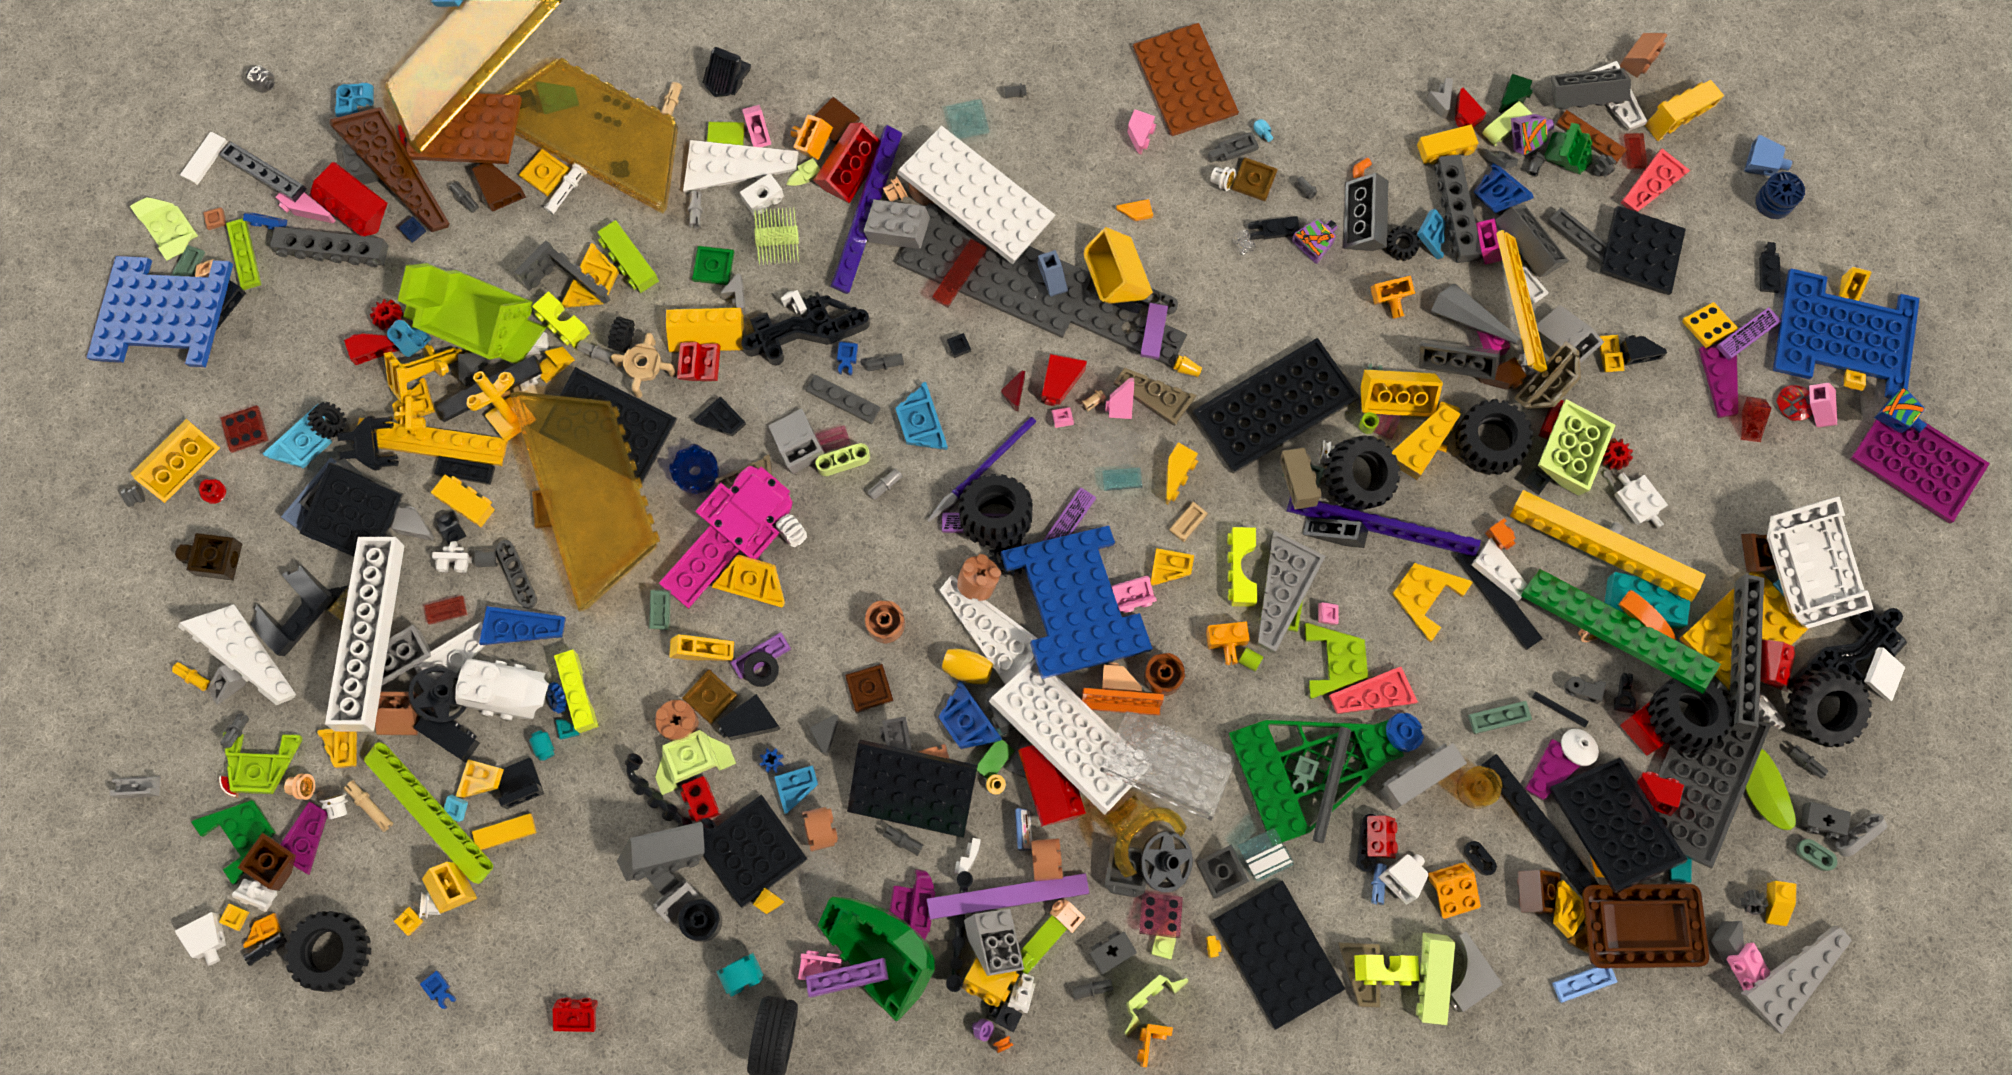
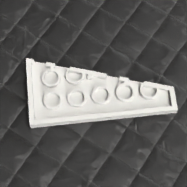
(724, 164)
(994, 632)
(239, 649)

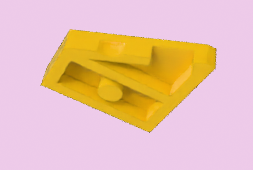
(420, 392)
(1170, 566)
(340, 747)
(478, 779)
(1568, 909)

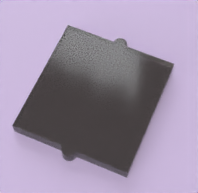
(1848, 404)
(942, 955)

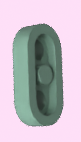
(1815, 855)

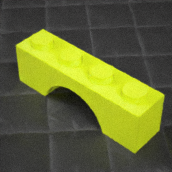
(1242, 591)
(575, 692)

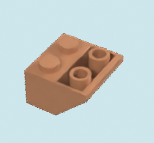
(1643, 53)
(396, 714)

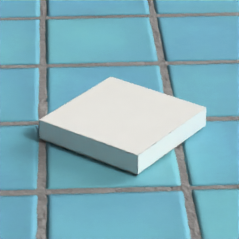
(1884, 674)

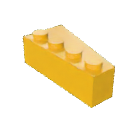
(1683, 108)
(1424, 442)

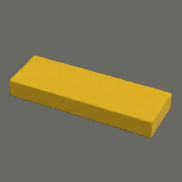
(504, 832)

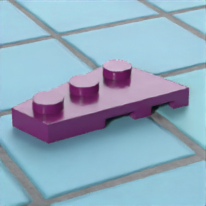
(1551, 770)
(305, 836)

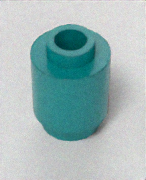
(542, 745)

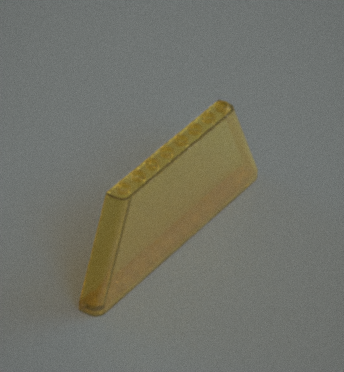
(459, 62)
(599, 130)
(587, 489)

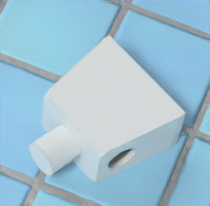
(1406, 877)
(203, 937)

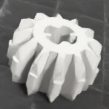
(791, 530)

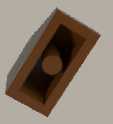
(1508, 375)

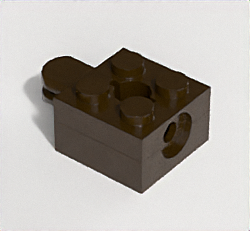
(211, 556)

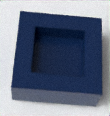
(412, 229)

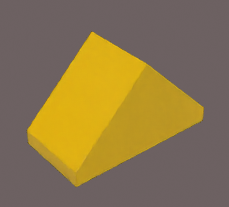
(1854, 283)

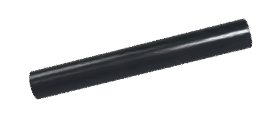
(1560, 709)

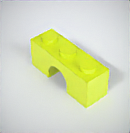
(549, 309)
(1372, 969)

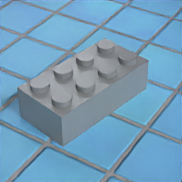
(1426, 773)

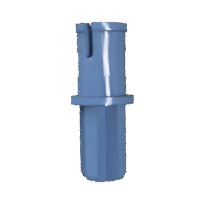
(1378, 885)

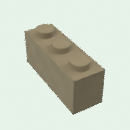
(1300, 478)

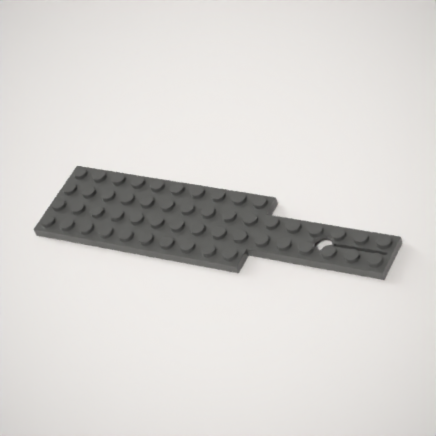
(1022, 291)

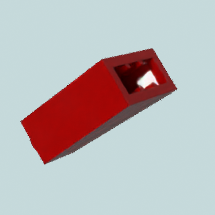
(1060, 378)

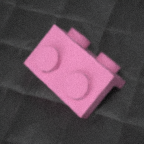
(1134, 594)
(815, 964)
(1748, 966)

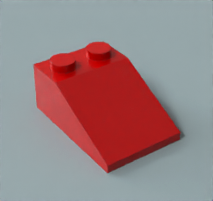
(1777, 663)

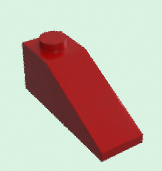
(368, 347)

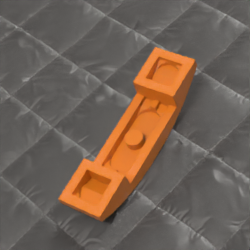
(1641, 610)

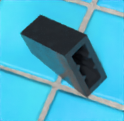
(748, 720)

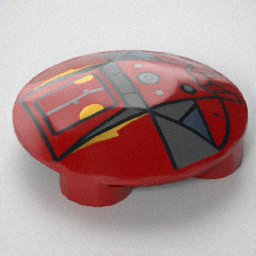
(1795, 403)

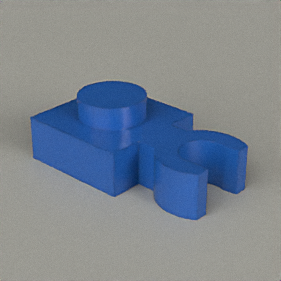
(847, 354)
(436, 987)

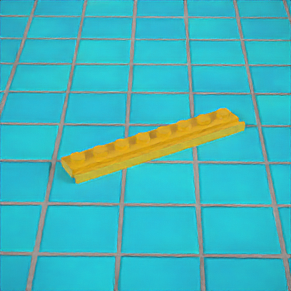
(1521, 301)
(443, 443)

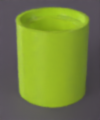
(1373, 418)
(1250, 659)

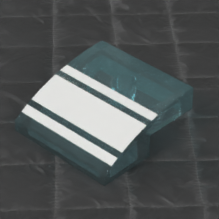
(1266, 854)

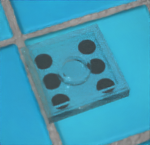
(967, 119)

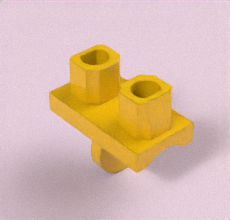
(408, 415)

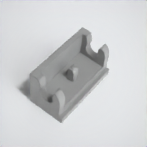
(136, 787)
(675, 899)

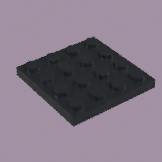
(1643, 250)
(348, 509)
(752, 851)

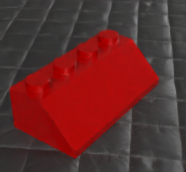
(848, 162)
(349, 200)
(1052, 792)

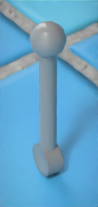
(1606, 474)

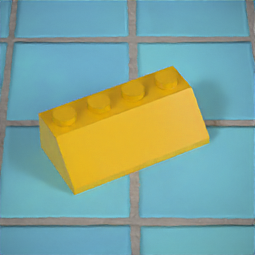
(705, 327)
(1400, 393)
(175, 460)

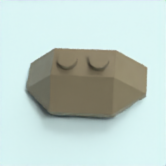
(1552, 384)

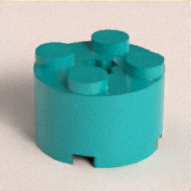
(739, 974)

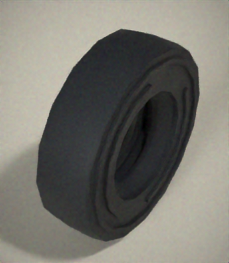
(765, 680)

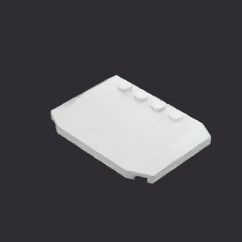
(1817, 564)

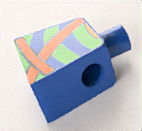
(1902, 412)

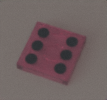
(1161, 915)

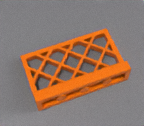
(1122, 701)

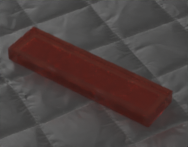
(959, 273)

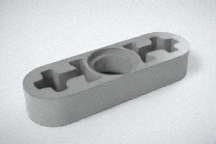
(1872, 826)

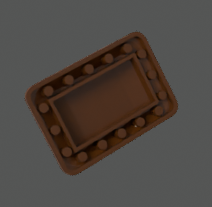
(1645, 926)

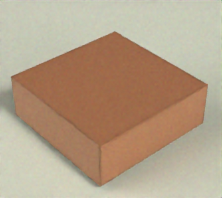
(214, 218)

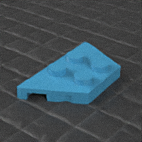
(920, 420)

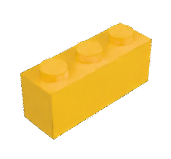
(1447, 143)
(463, 500)

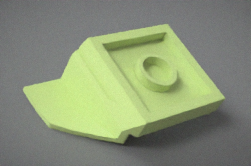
(166, 225)
(690, 757)
(1152, 988)

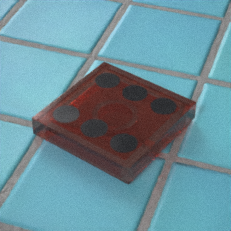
(244, 429)

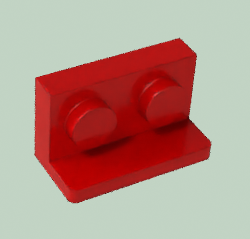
(574, 1015)

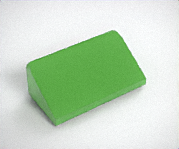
(994, 759)

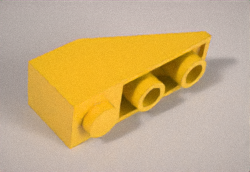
(1178, 465)

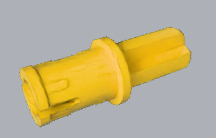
(191, 676)

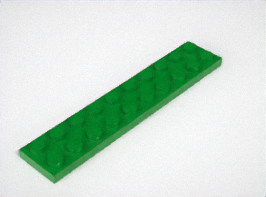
(1621, 630)

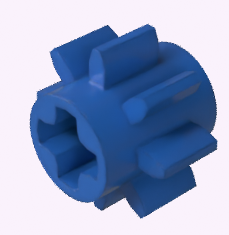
(776, 762)

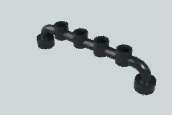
(655, 799)
(954, 982)

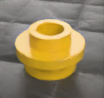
(990, 784)

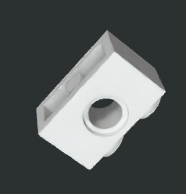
(767, 186)

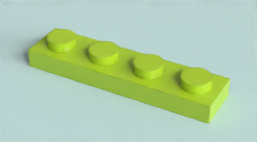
(243, 254)

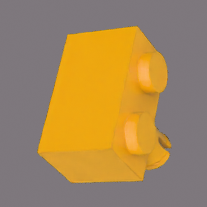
(812, 136)
(1392, 293)
(1228, 637)

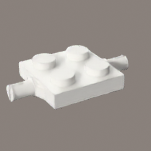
(1640, 500)

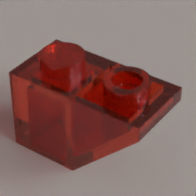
(1754, 418)

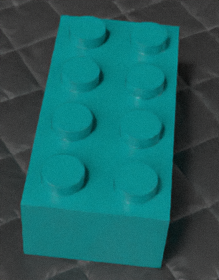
(1669, 605)

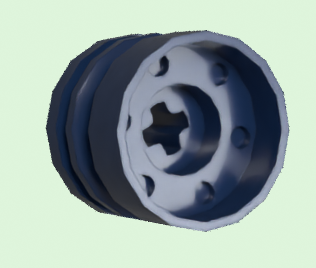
(1780, 195)

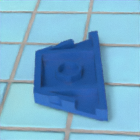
(1501, 190)
(967, 721)

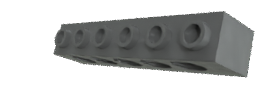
(1453, 166)
(285, 237)

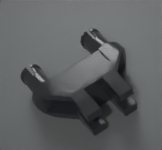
(366, 443)

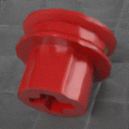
(217, 490)

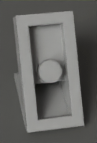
(1441, 100)
(735, 291)

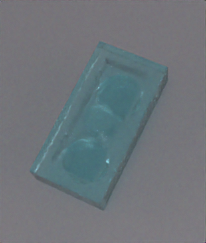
(1122, 479)

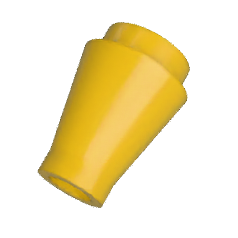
(1187, 366)

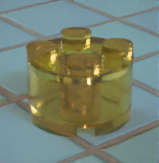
(1468, 791)

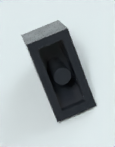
(1640, 350)

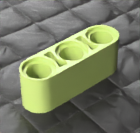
(1501, 127)
(848, 452)

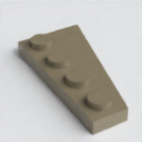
(1160, 398)

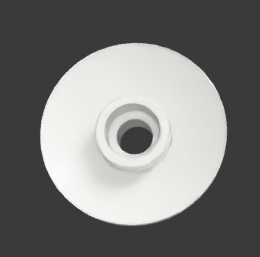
(1575, 751)

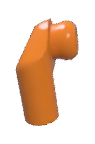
(1358, 169)

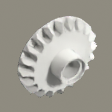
(1769, 712)

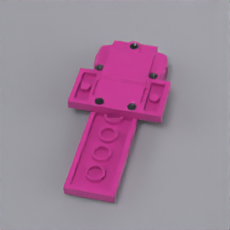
(738, 522)

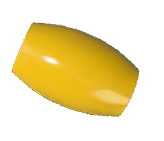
(967, 666)

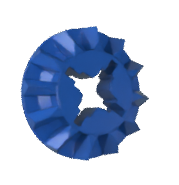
(556, 697)

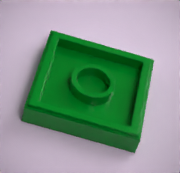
(713, 265)

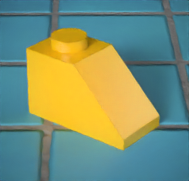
(1781, 902)

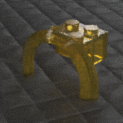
(1131, 819)

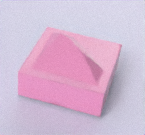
(1062, 417)
(1328, 613)

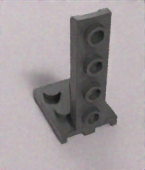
(542, 263)

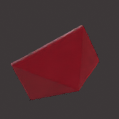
(1014, 389)

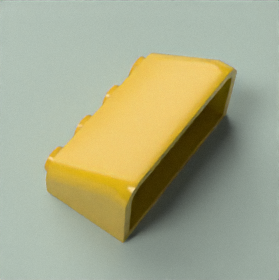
(1116, 268)

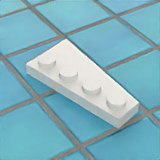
(1628, 112)
(454, 652)

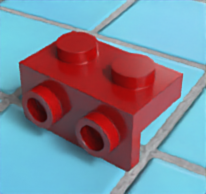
(1381, 837)

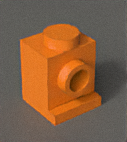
(1502, 535)

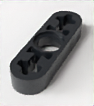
(1360, 857)

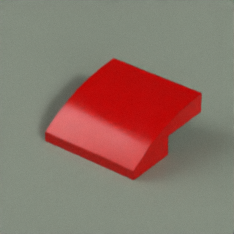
(698, 362)

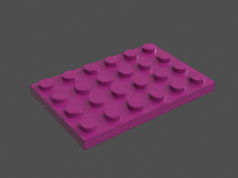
(1922, 466)

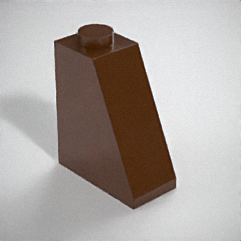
(496, 186)

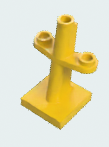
(400, 374)
(503, 415)

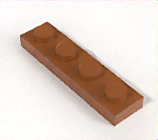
(1601, 143)

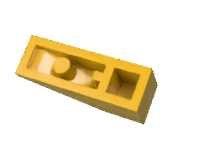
(700, 648)

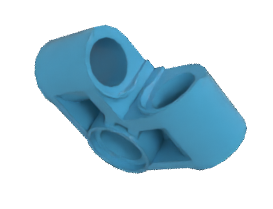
(359, 95)
(409, 339)

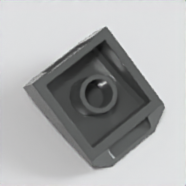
(1127, 886)

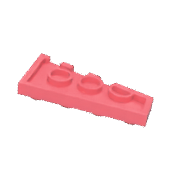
(1655, 179)
(1379, 692)

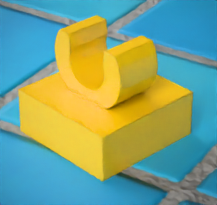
(409, 921)

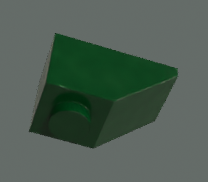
(1517, 90)

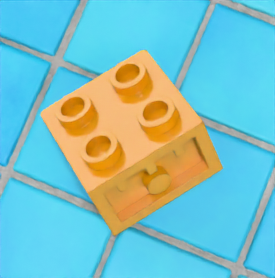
(1455, 889)
(1158, 1032)

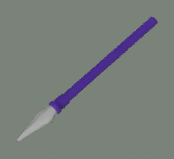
(949, 500)

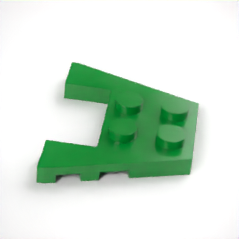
(242, 826)

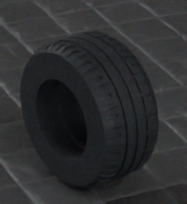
(772, 1036)

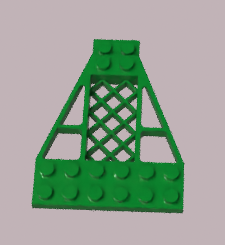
(1269, 778)

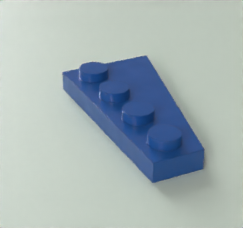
(511, 625)

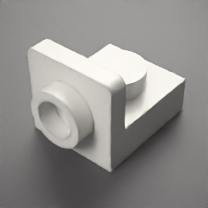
(797, 303)

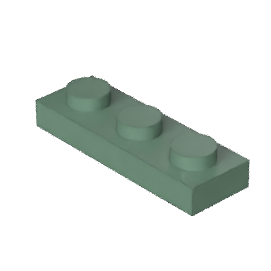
(1500, 717)

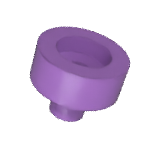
(983, 1029)

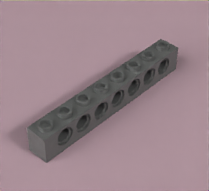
(1746, 652)

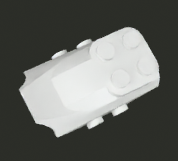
(500, 689)

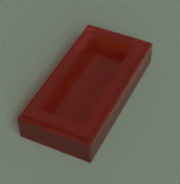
(1635, 151)
(446, 610)

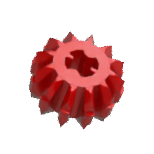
(386, 314)
(1623, 454)

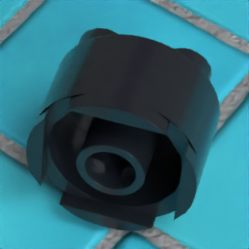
(688, 920)

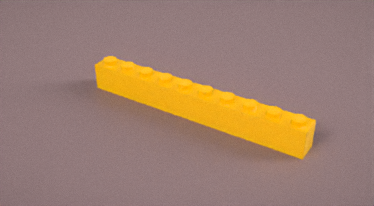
(1608, 546)

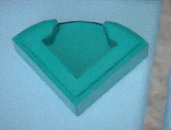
(566, 729)

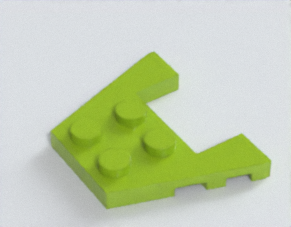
(1344, 656)
(259, 771)

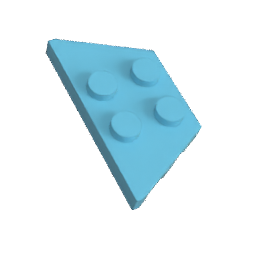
(298, 445)

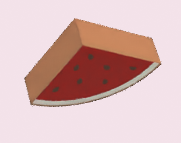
(224, 784)

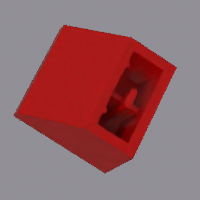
(1641, 731)
(1661, 792)

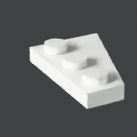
(1499, 570)

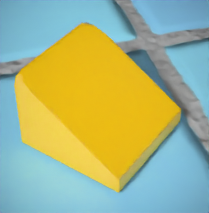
(767, 901)

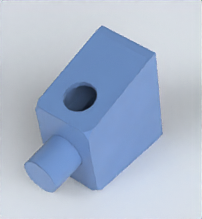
(1766, 157)

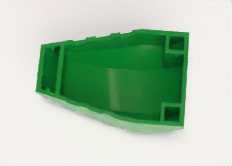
(872, 933)

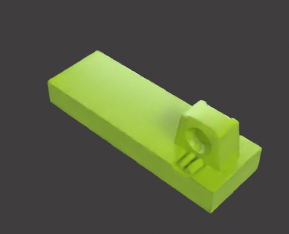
(1041, 943)

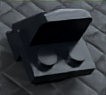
(725, 73)

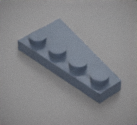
(296, 513)

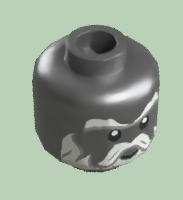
(260, 79)

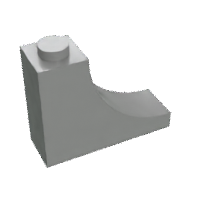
(1476, 977)

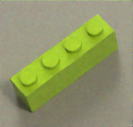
(627, 256)

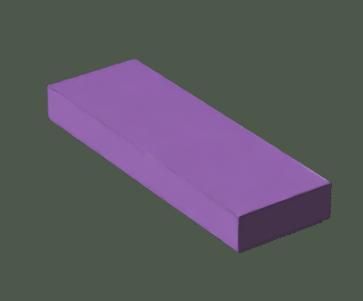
(1154, 331)
(775, 646)

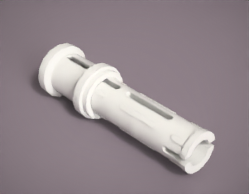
(569, 182)

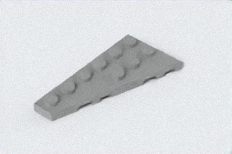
(1287, 582)
(1794, 981)

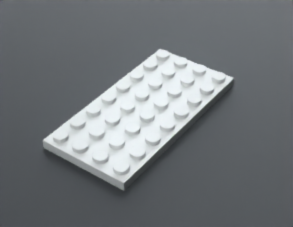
(976, 194)
(1062, 731)

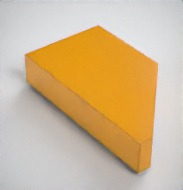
(1136, 210)
(263, 929)

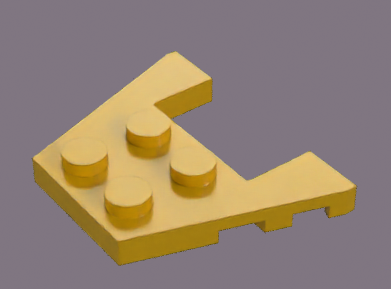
(1420, 590)

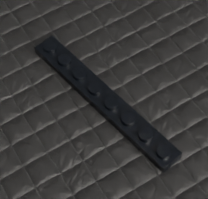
(1541, 826)

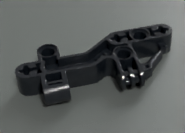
(803, 328)
(1874, 634)

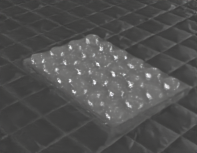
(1168, 764)

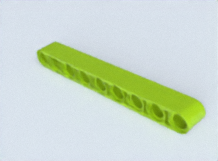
(428, 813)

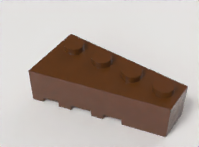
(1757, 553)

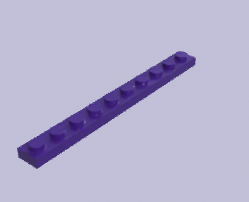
(872, 191)
(1393, 527)

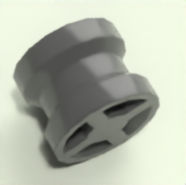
(133, 495)

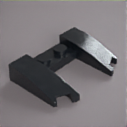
(284, 638)

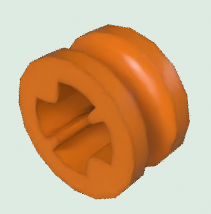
(1003, 1044)

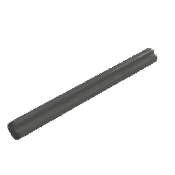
(1331, 785)

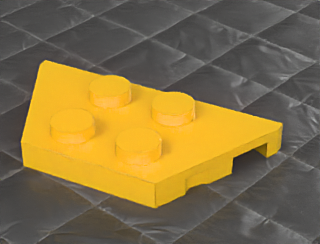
(601, 270)
(752, 580)

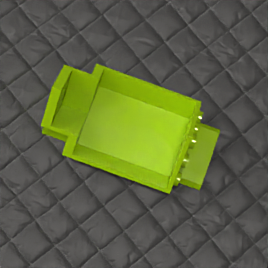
(469, 312)

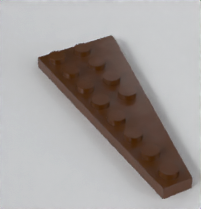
(381, 149)

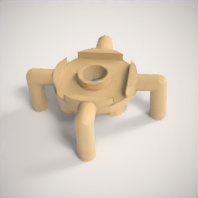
(646, 372)

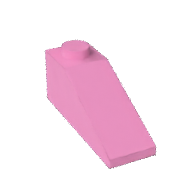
(305, 207)

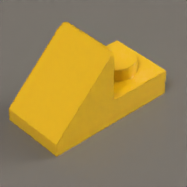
(556, 361)

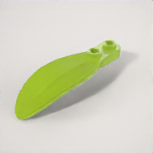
(1770, 794)

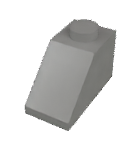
(411, 523)
(225, 684)

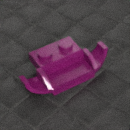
(911, 903)

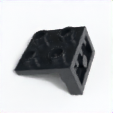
(519, 784)

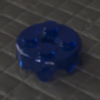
(694, 457)

